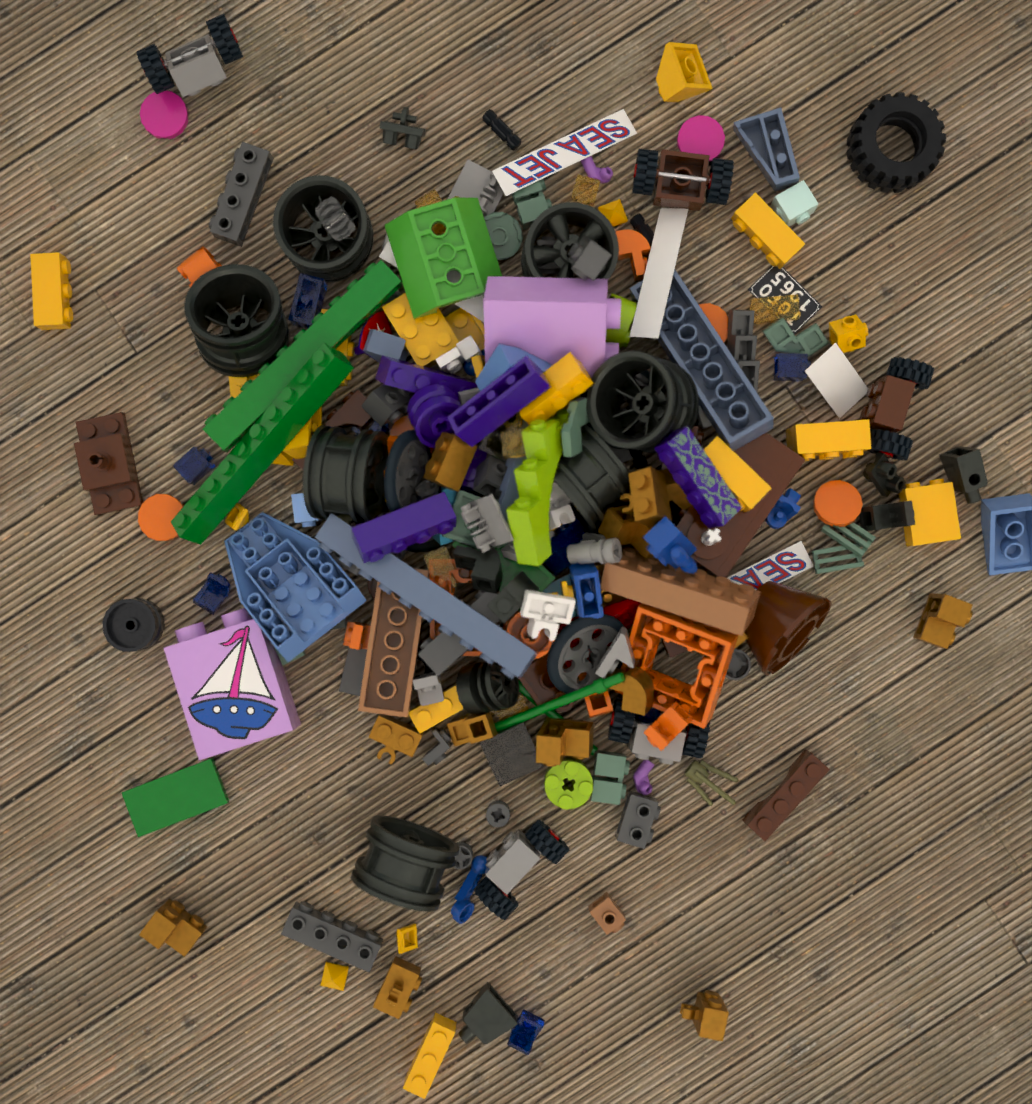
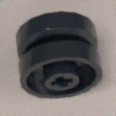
(119, 624)

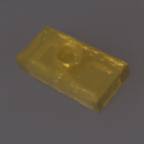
(773, 308)

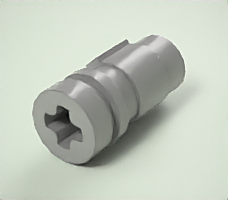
(590, 551)

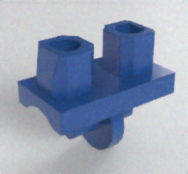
(784, 509)

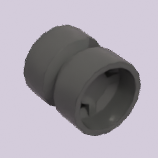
(739, 665)

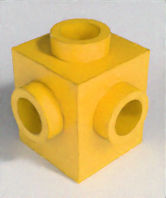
(848, 333)

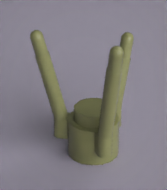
(697, 773)

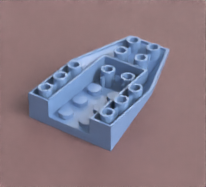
(289, 583)

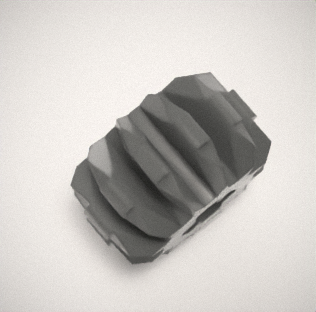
(335, 219)

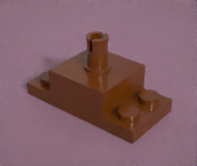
(107, 463)

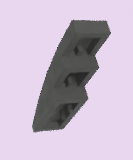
(743, 343)

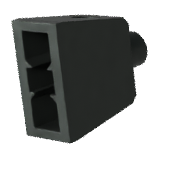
(966, 471)
(487, 1016)

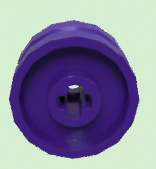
(429, 412)

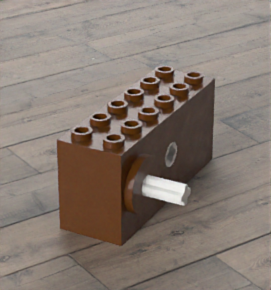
(723, 545)

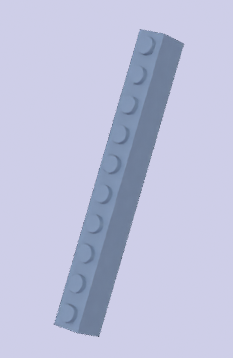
(432, 601)

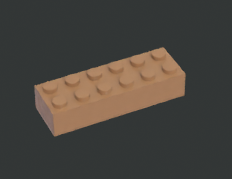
(693, 596)
(391, 655)

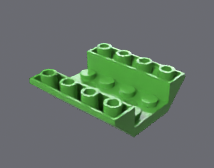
(427, 258)

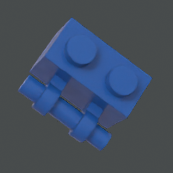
(671, 546)

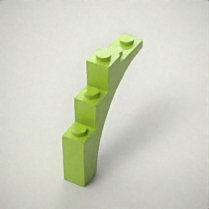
(534, 481)

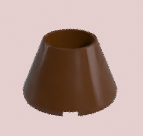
(783, 624)

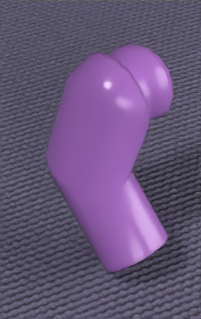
(594, 172)
(641, 778)

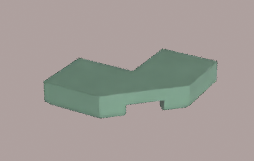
(784, 340)
(571, 431)

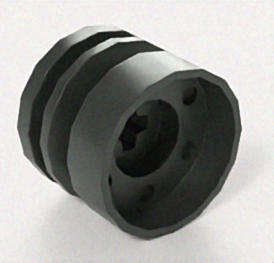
(485, 688)

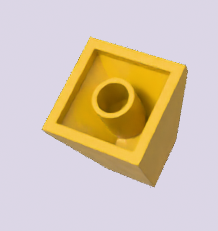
(681, 73)

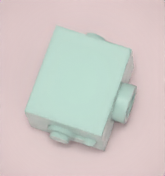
(795, 204)

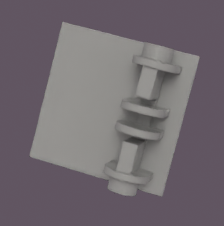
(478, 183)
(489, 520)

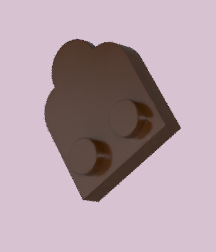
(539, 686)

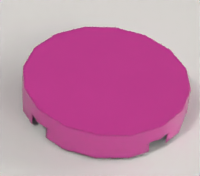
(164, 115)
(701, 136)

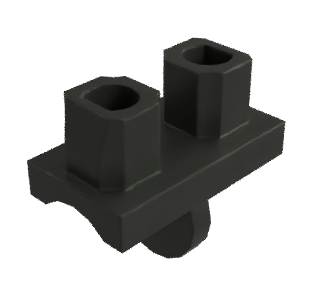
(391, 130)
(884, 475)

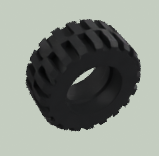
(917, 121)

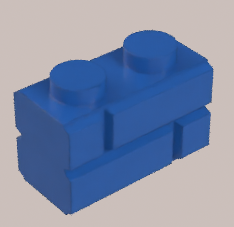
(586, 590)

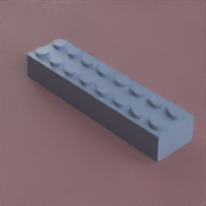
(721, 384)

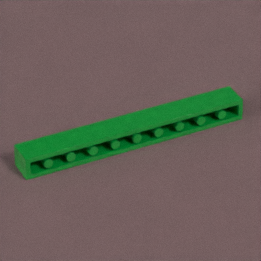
(332, 327)
(262, 444)

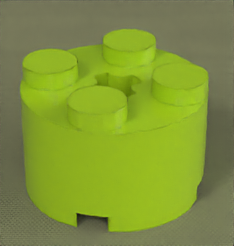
(622, 335)
(566, 796)

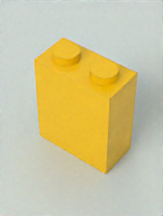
(933, 513)

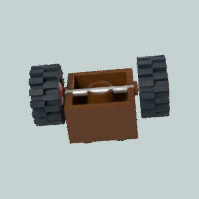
(682, 178)
(890, 403)

